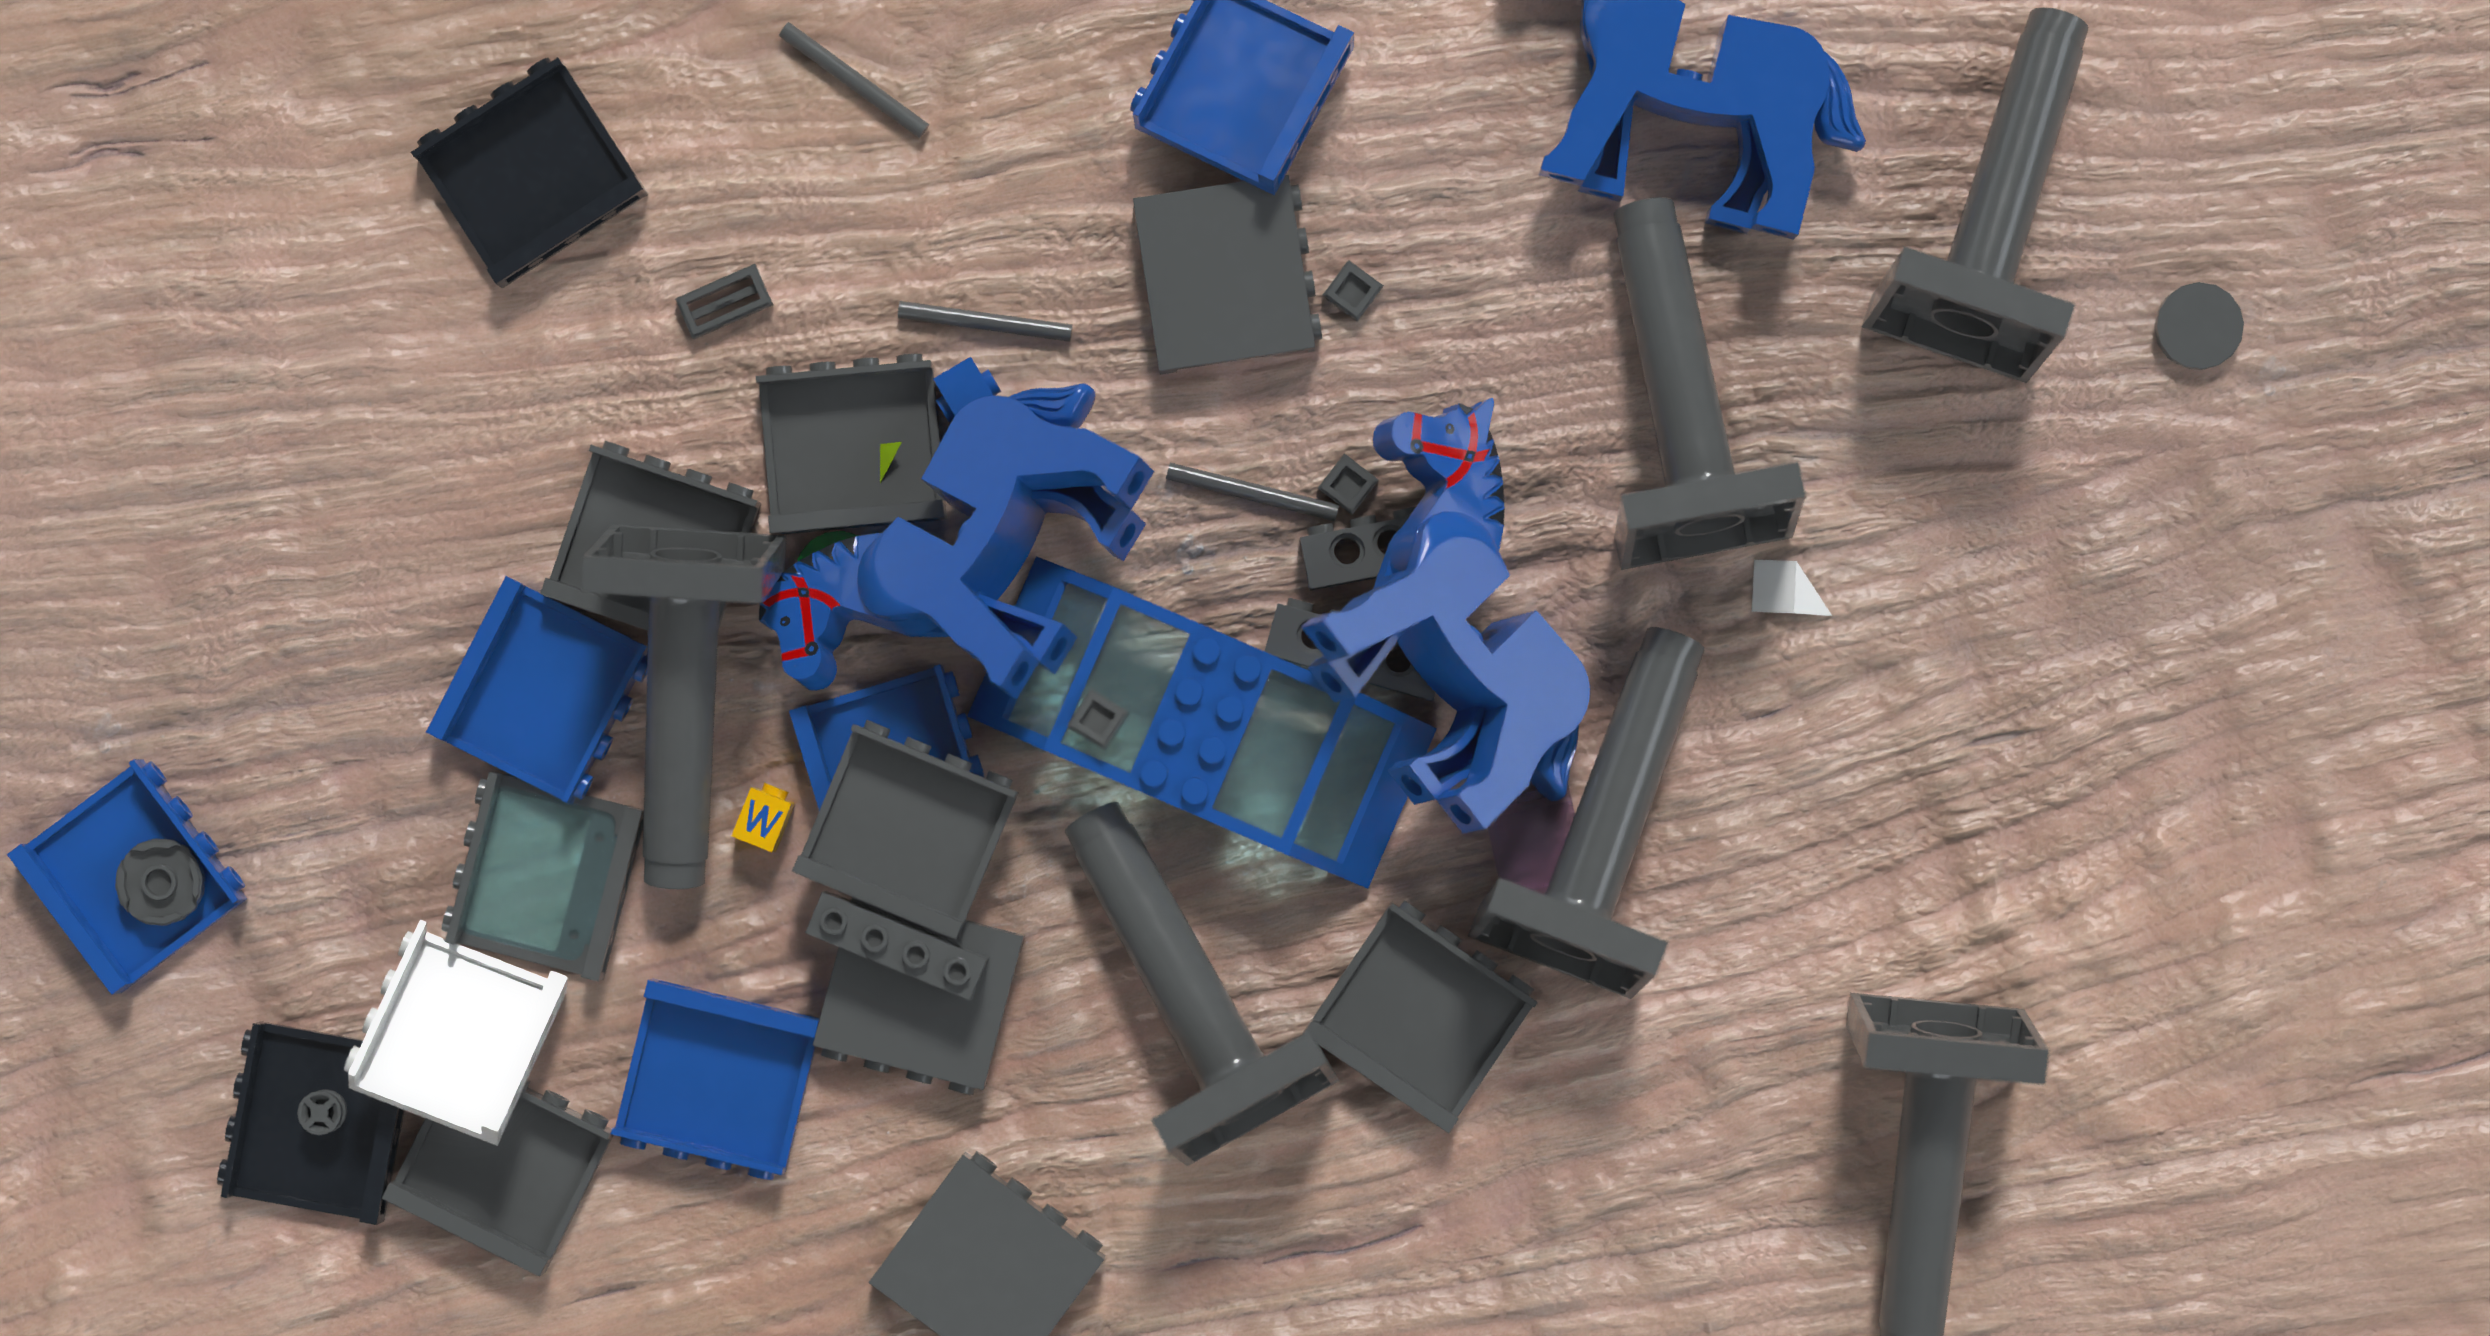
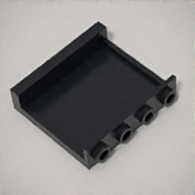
(529, 171)
(280, 1160)

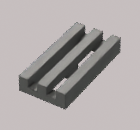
(731, 317)

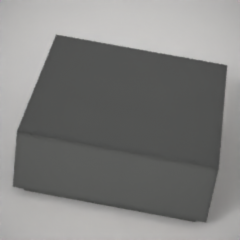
(1353, 290)
(1348, 484)
(1098, 719)

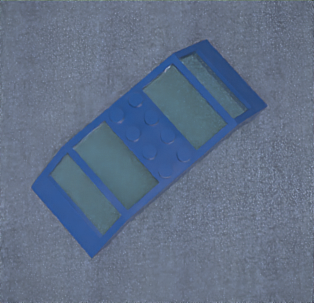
(1214, 726)

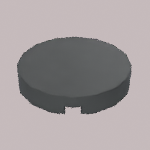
(2199, 326)
(160, 882)

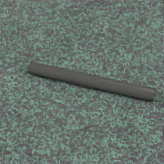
(854, 80)
(985, 321)
(1252, 491)

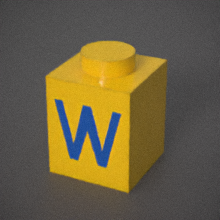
(764, 817)

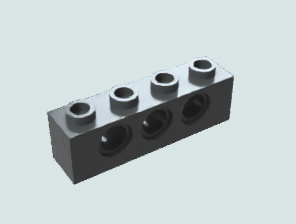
(1318, 547)
(1286, 643)
(897, 945)

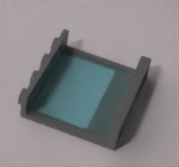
(544, 876)

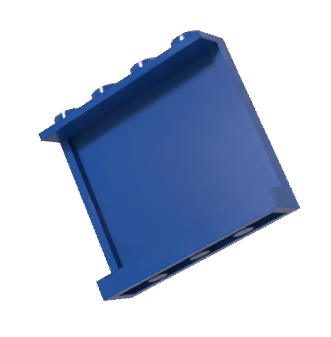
(1241, 86)
(540, 691)
(909, 706)
(76, 868)
(716, 1079)

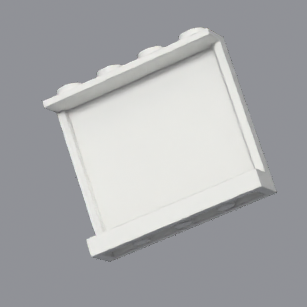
(454, 1035)

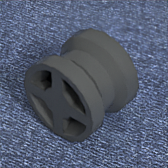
(316, 1117)

